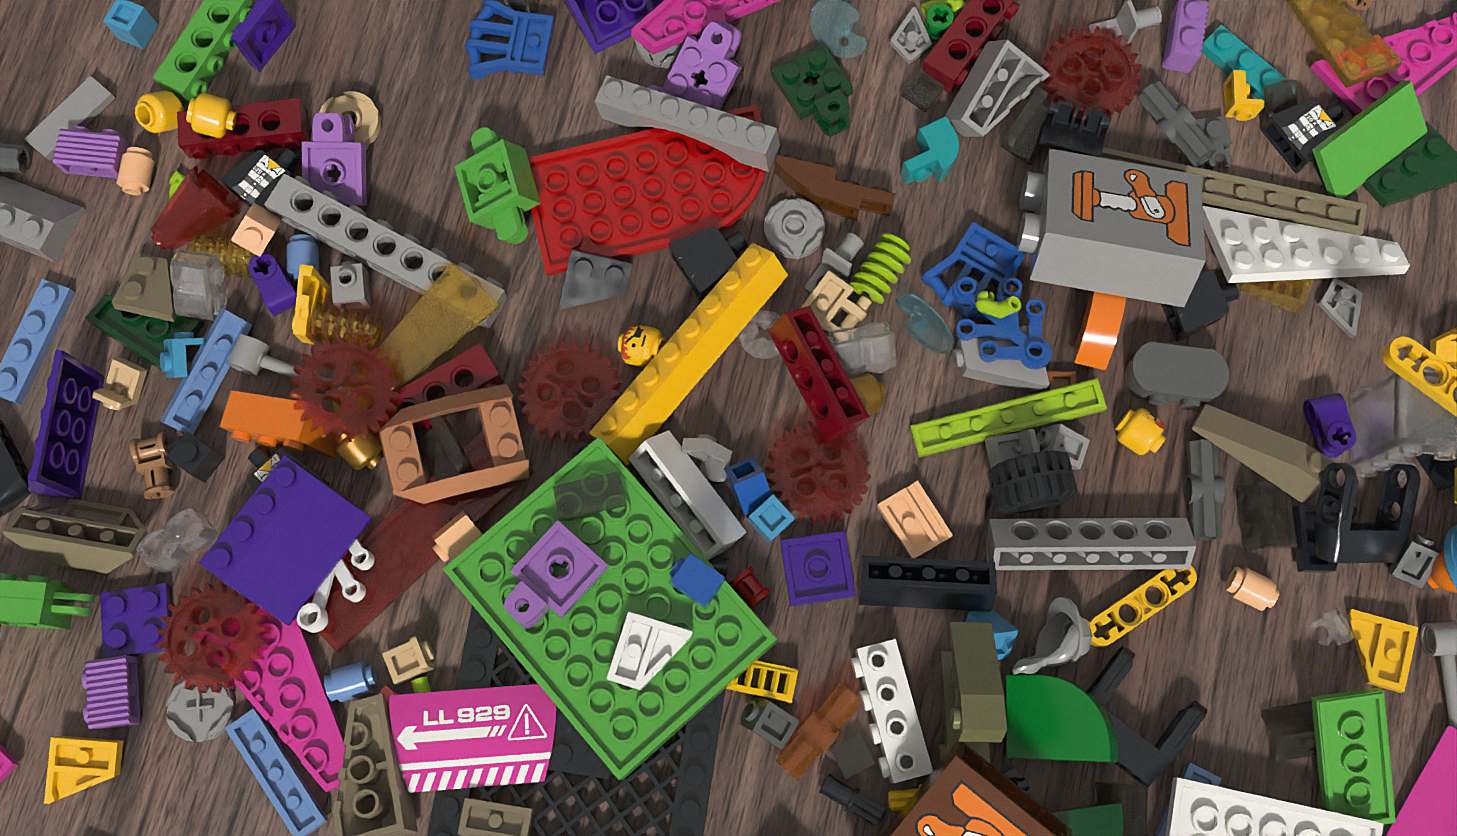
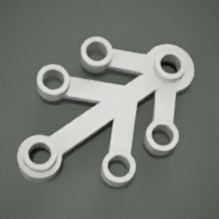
(310, 611)

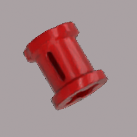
(740, 585)

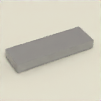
(75, 110)

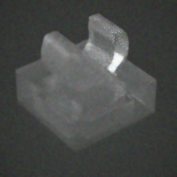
(1336, 625)

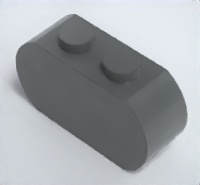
(1176, 375)

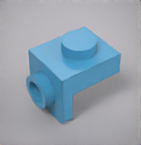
(174, 355)

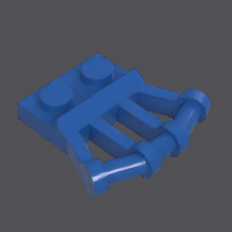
(527, 45)
(984, 255)

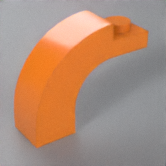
(1099, 330)

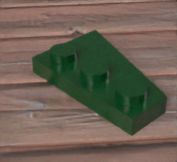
(1420, 169)
(139, 332)

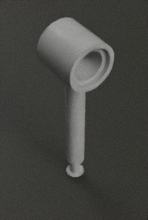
(251, 355)
(1441, 641)

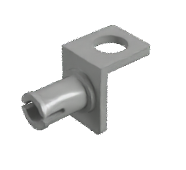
(1129, 21)
(837, 262)

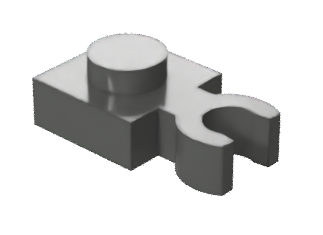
(1218, 133)

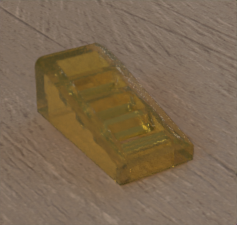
(1284, 301)

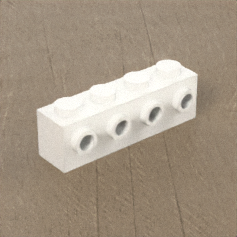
(687, 495)
(892, 711)

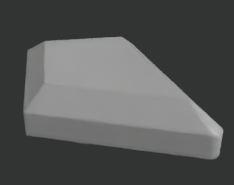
(911, 37)
(1342, 305)

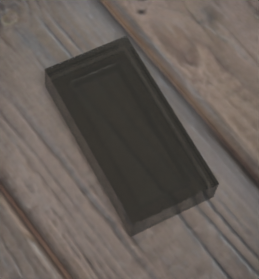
(589, 496)

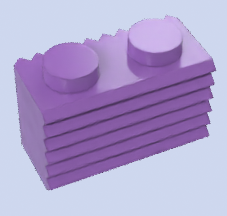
(1185, 35)
(90, 152)
(111, 692)

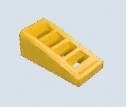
(789, 687)

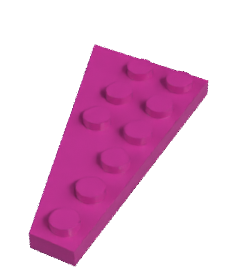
(677, 19)
(1426, 58)

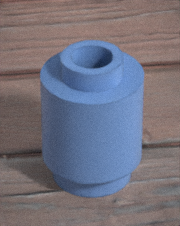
(304, 251)
(350, 681)

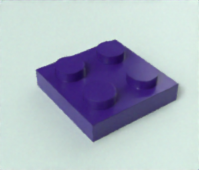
(263, 32)
(817, 568)
(132, 619)

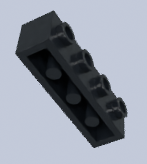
(927, 583)

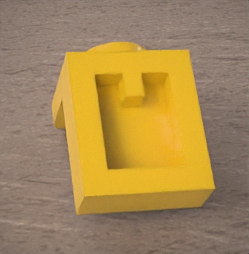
(1236, 96)

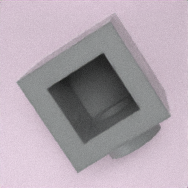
(351, 286)

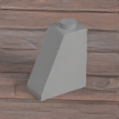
(1001, 372)

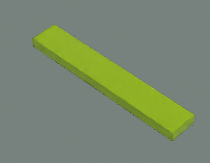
(1008, 417)

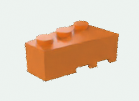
(273, 423)

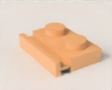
(914, 520)

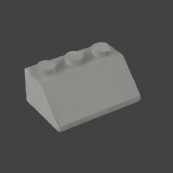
(36, 219)

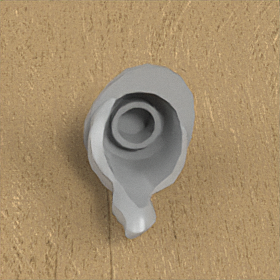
(1060, 640)

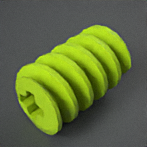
(880, 268)

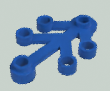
(1005, 327)

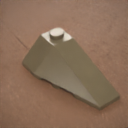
(1266, 450)
(371, 785)

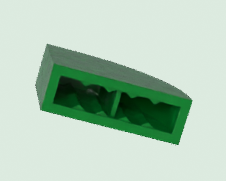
(1056, 721)

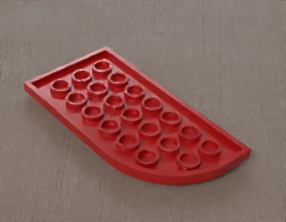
(637, 193)

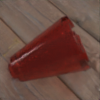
(193, 210)

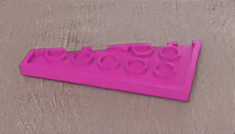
(292, 697)

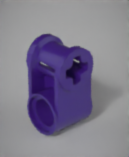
(275, 287)
(1328, 422)

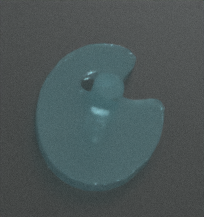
(834, 20)
(925, 327)

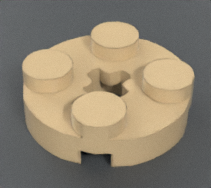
(366, 114)

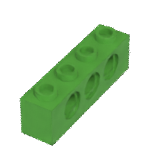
(191, 51)

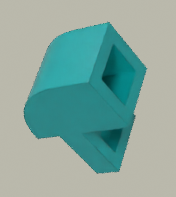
(939, 151)

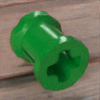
(938, 21)

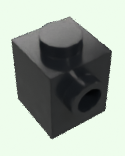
(195, 456)

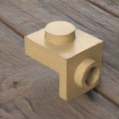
(122, 385)
(409, 660)

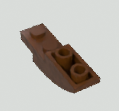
(819, 186)

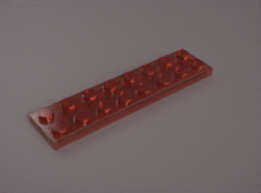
(405, 550)

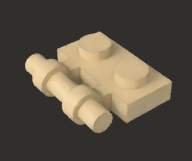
(832, 296)

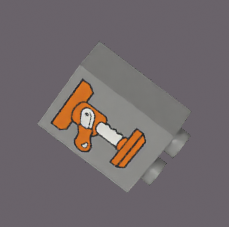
(1113, 227)

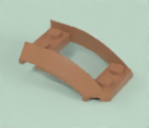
(500, 434)

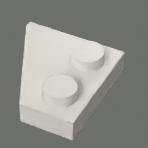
(644, 650)

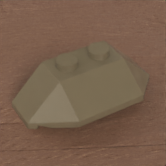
(77, 533)

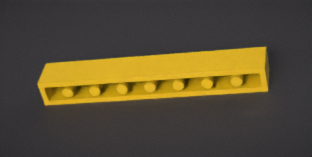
(690, 352)

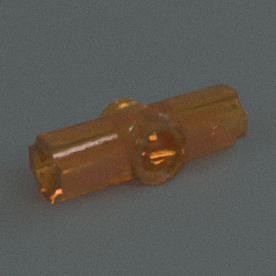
(819, 731)

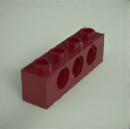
(958, 41)
(259, 118)
(818, 373)
(446, 379)

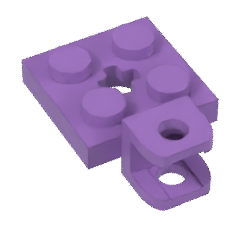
(711, 56)
(335, 146)
(542, 589)

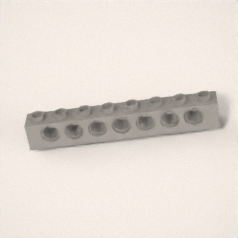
(294, 192)

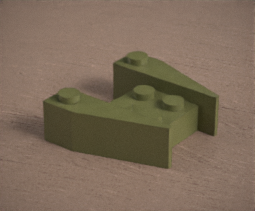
(971, 690)

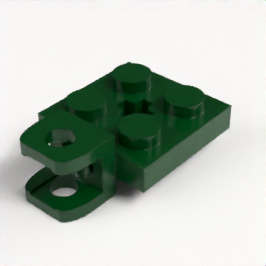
(826, 99)

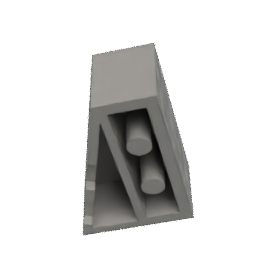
(993, 87)

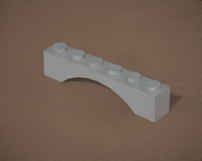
(644, 107)

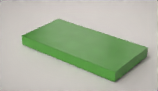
(1370, 140)
(1354, 754)

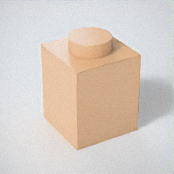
(256, 229)
(455, 537)

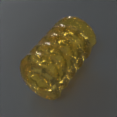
(231, 257)
(330, 326)

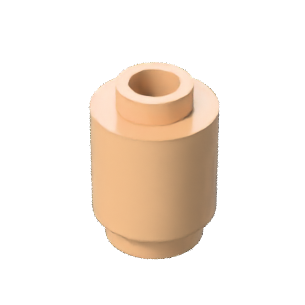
(135, 171)
(1252, 588)

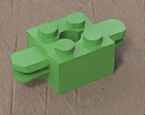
(485, 193)
(39, 602)

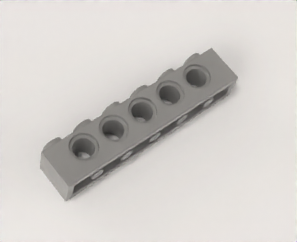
(1090, 543)

